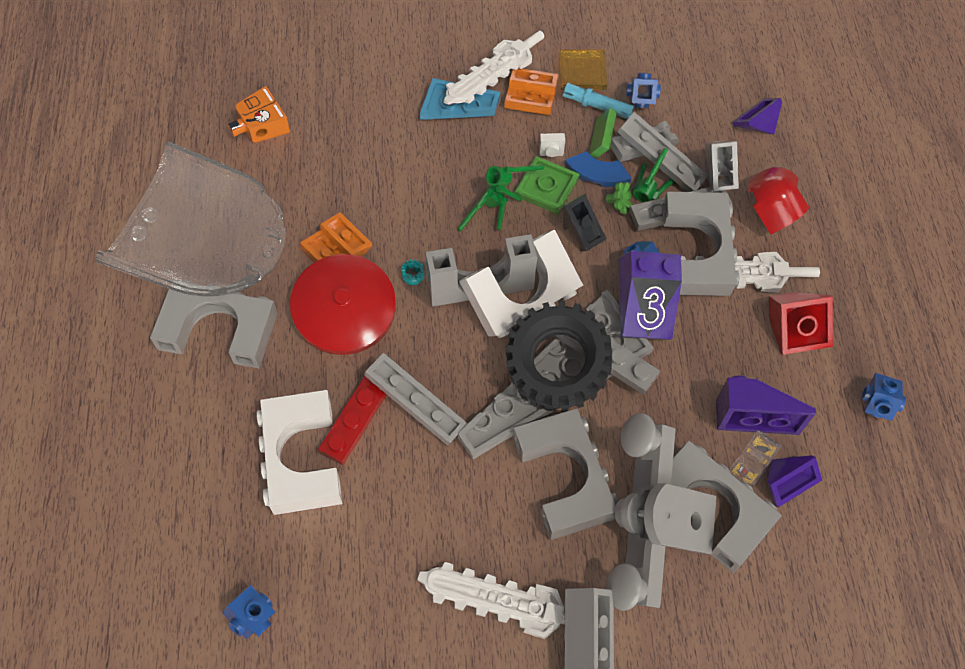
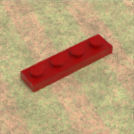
(352, 421)

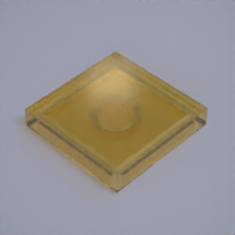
(583, 68)

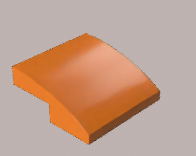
(531, 91)
(335, 237)

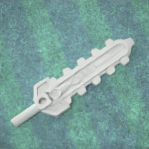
(507, 56)
(767, 271)
(537, 609)

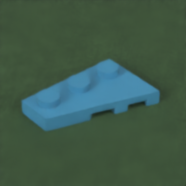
(436, 108)

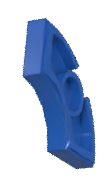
(598, 171)

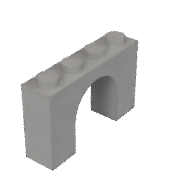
(712, 215)
(513, 272)
(183, 311)
(568, 436)
(751, 514)

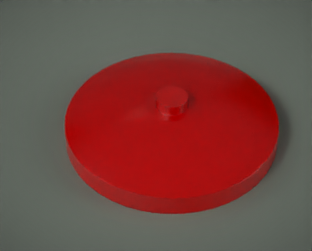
(343, 304)

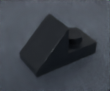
(582, 220)

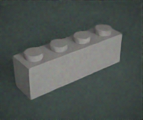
(589, 629)

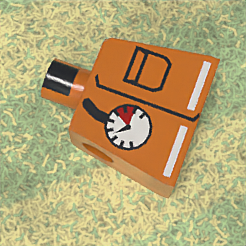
(259, 117)

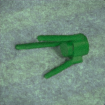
(502, 176)
(646, 189)
(491, 199)

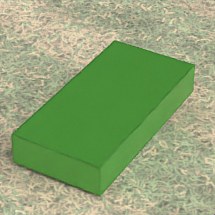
(602, 133)

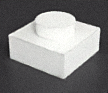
(552, 144)

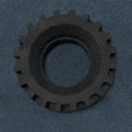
(552, 322)

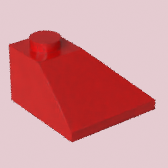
(801, 321)

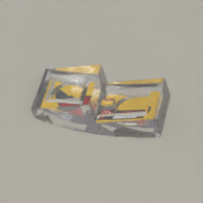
(754, 458)

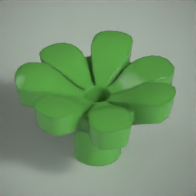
(620, 197)

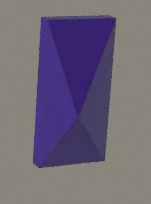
(761, 117)
(792, 477)

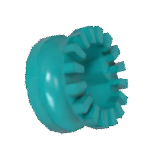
(418, 267)

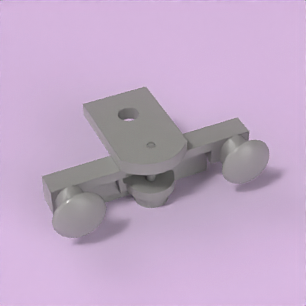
(655, 515)

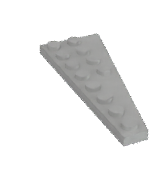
(555, 363)

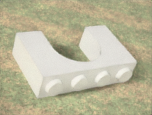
(556, 281)
(280, 420)

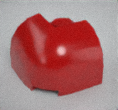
(777, 198)

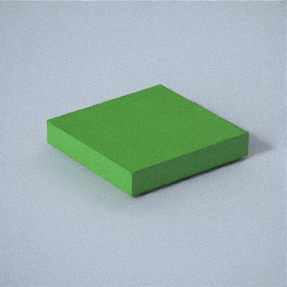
(547, 187)

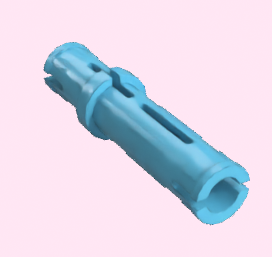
(596, 100)

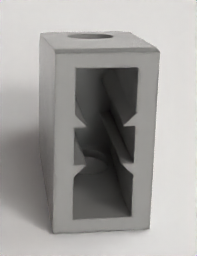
(722, 160)

